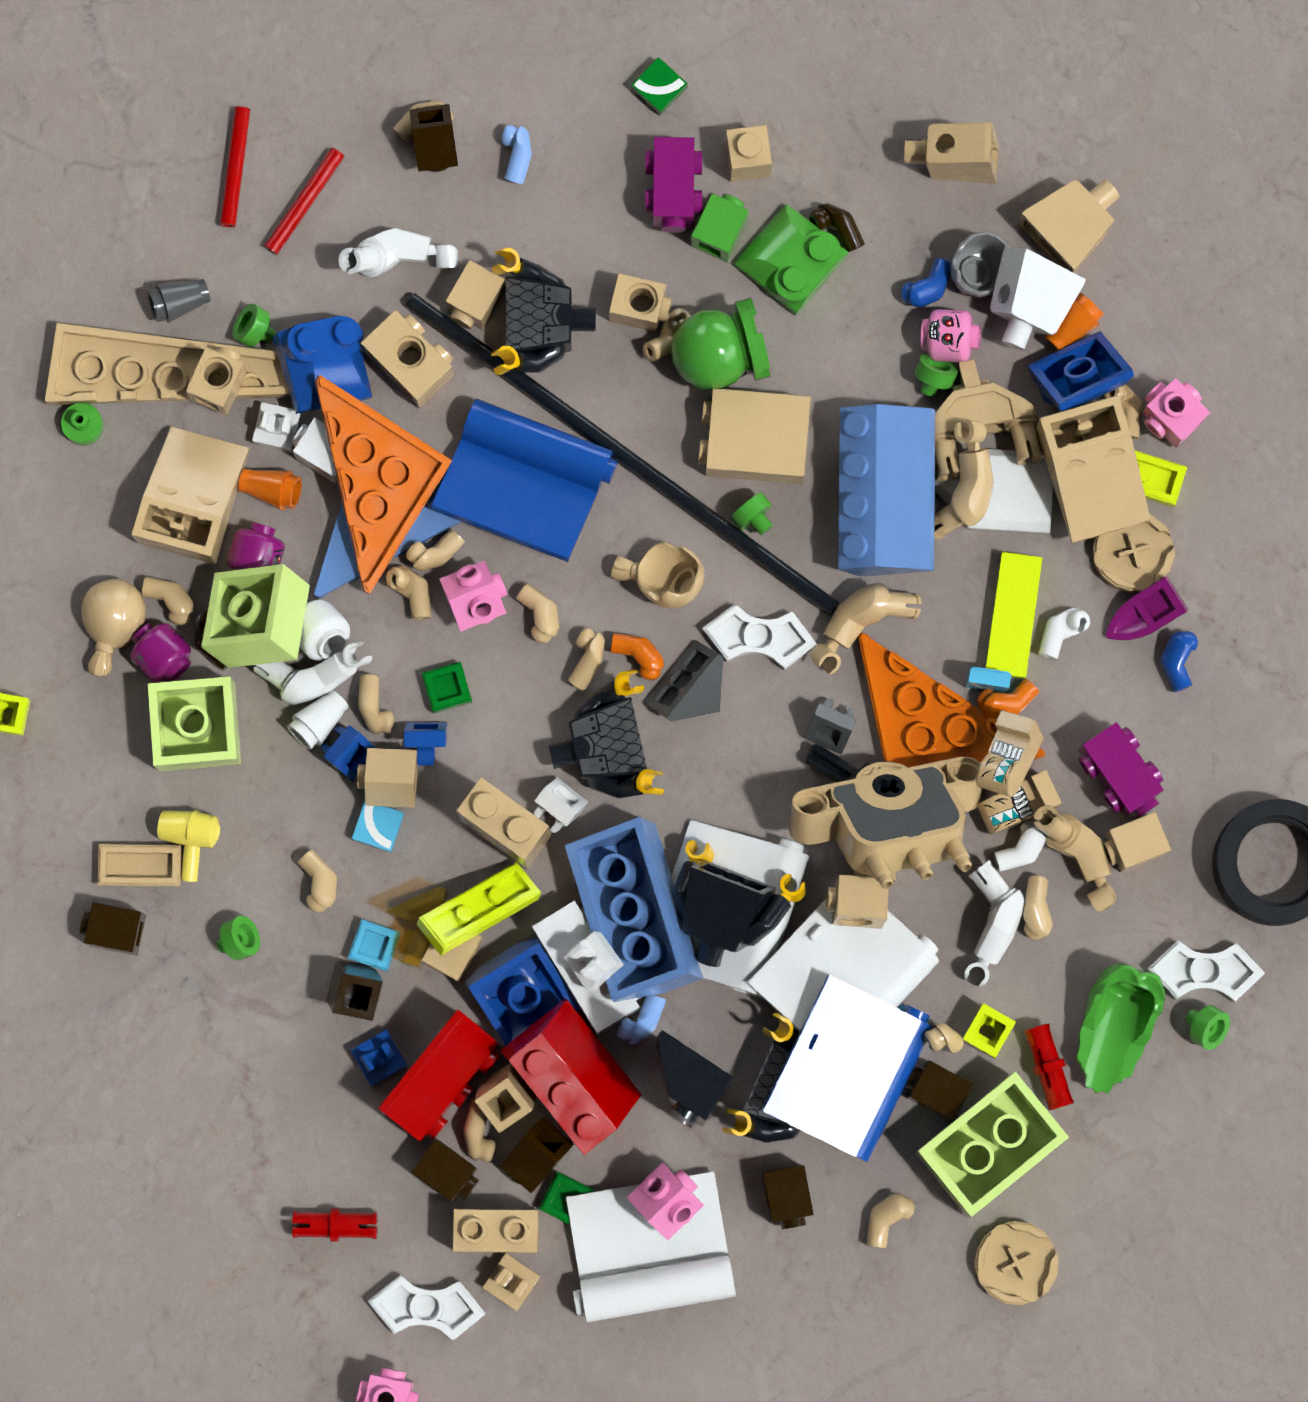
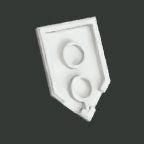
(1019, 495)

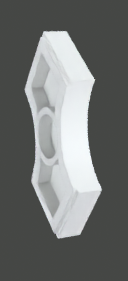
(778, 639)
(1186, 970)
(446, 1309)

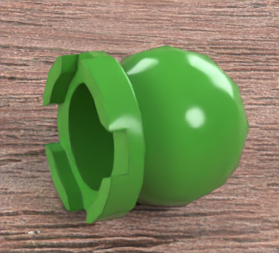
(718, 347)

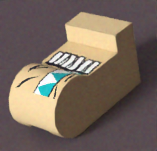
(1010, 754)
(1006, 812)

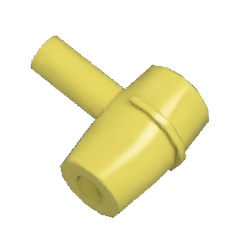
(193, 831)

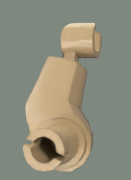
(976, 482)
(856, 612)
(1077, 841)

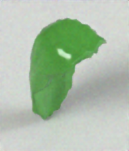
(1118, 1024)

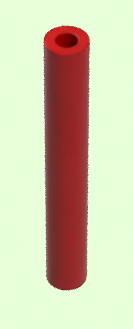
(235, 167)
(304, 201)

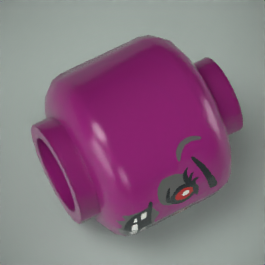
(255, 548)

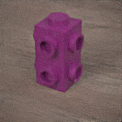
(673, 192)
(1122, 771)

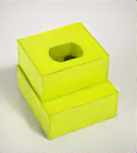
(20, 712)
(995, 1020)

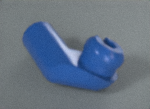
(929, 289)
(1174, 657)

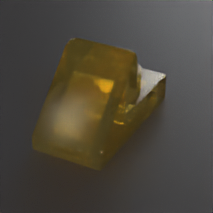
(416, 943)

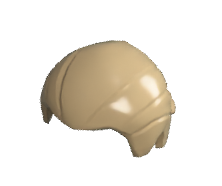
(665, 574)
(111, 617)

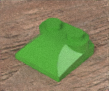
(791, 259)

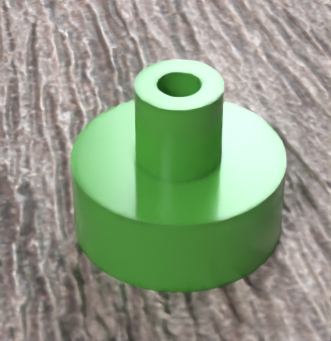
(253, 326)
(935, 374)
(88, 430)
(753, 514)
(238, 938)
(1208, 1026)

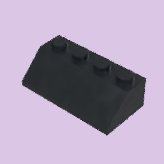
(690, 1081)

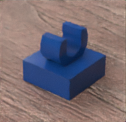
(425, 737)
(347, 751)
(379, 1058)

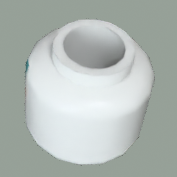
(323, 631)

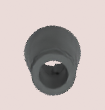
(176, 299)

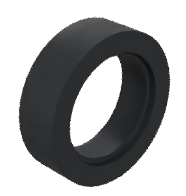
(1226, 869)

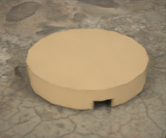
(1134, 556)
(1016, 1263)

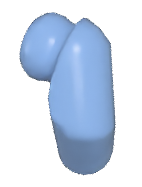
(521, 152)
(646, 1022)

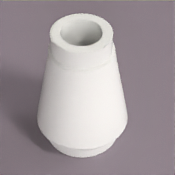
(317, 720)

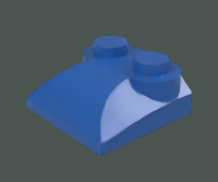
(325, 349)
(1080, 372)
(518, 988)

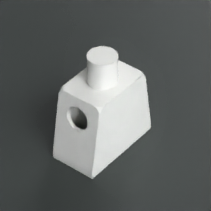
(1032, 295)

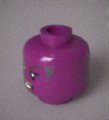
(160, 653)

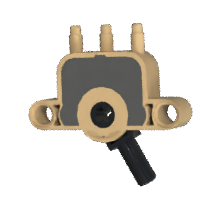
(888, 813)

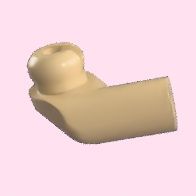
(1036, 911)

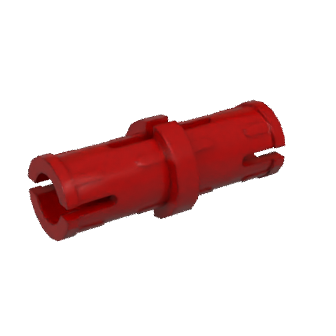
(1048, 1066)
(334, 1225)

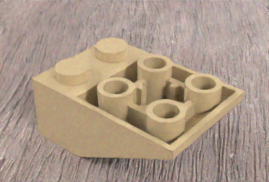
(1093, 468)
(190, 495)

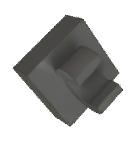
(831, 727)

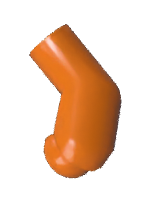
(642, 650)
(1012, 702)

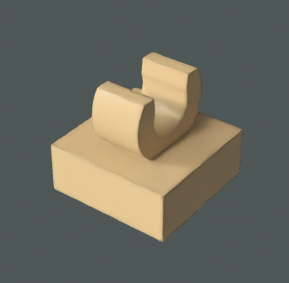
(511, 1282)

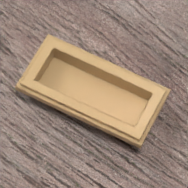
(139, 865)

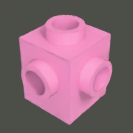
(1179, 424)
(474, 595)
(666, 1200)
(388, 1381)

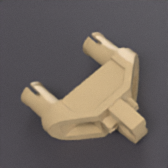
(990, 405)

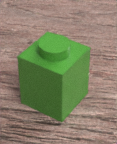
(720, 226)

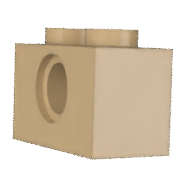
(417, 380)
(496, 1231)

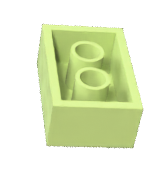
(991, 1145)

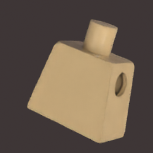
(970, 156)
(1071, 222)

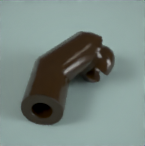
(840, 221)

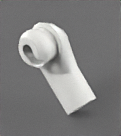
(1061, 627)
(1026, 850)

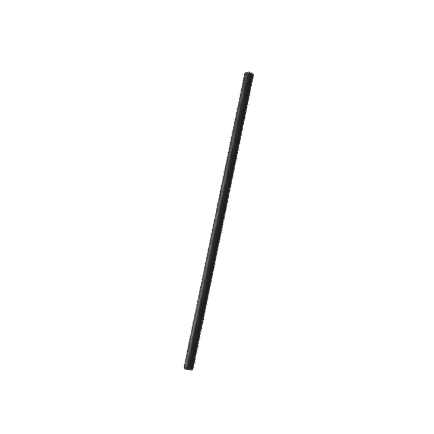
(626, 457)

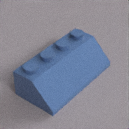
(886, 489)
(632, 903)

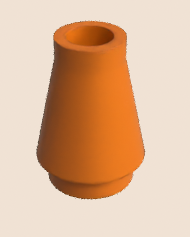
(1078, 322)
(272, 487)

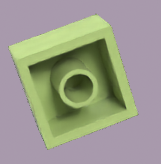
(255, 616)
(194, 724)

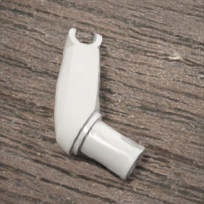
(385, 250)
(312, 682)
(1002, 919)

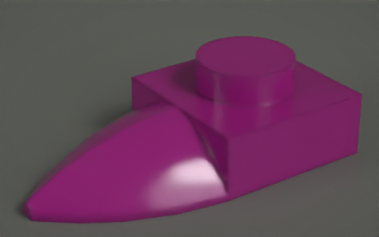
(1147, 611)

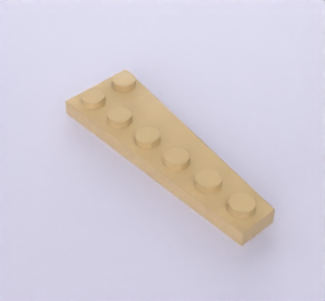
(135, 367)

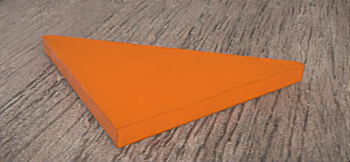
(380, 477)
(918, 716)

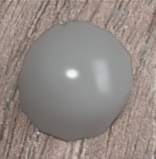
(977, 263)

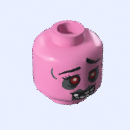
(950, 335)

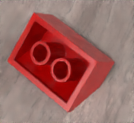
(573, 1076)
(441, 1077)

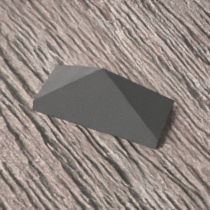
(690, 686)

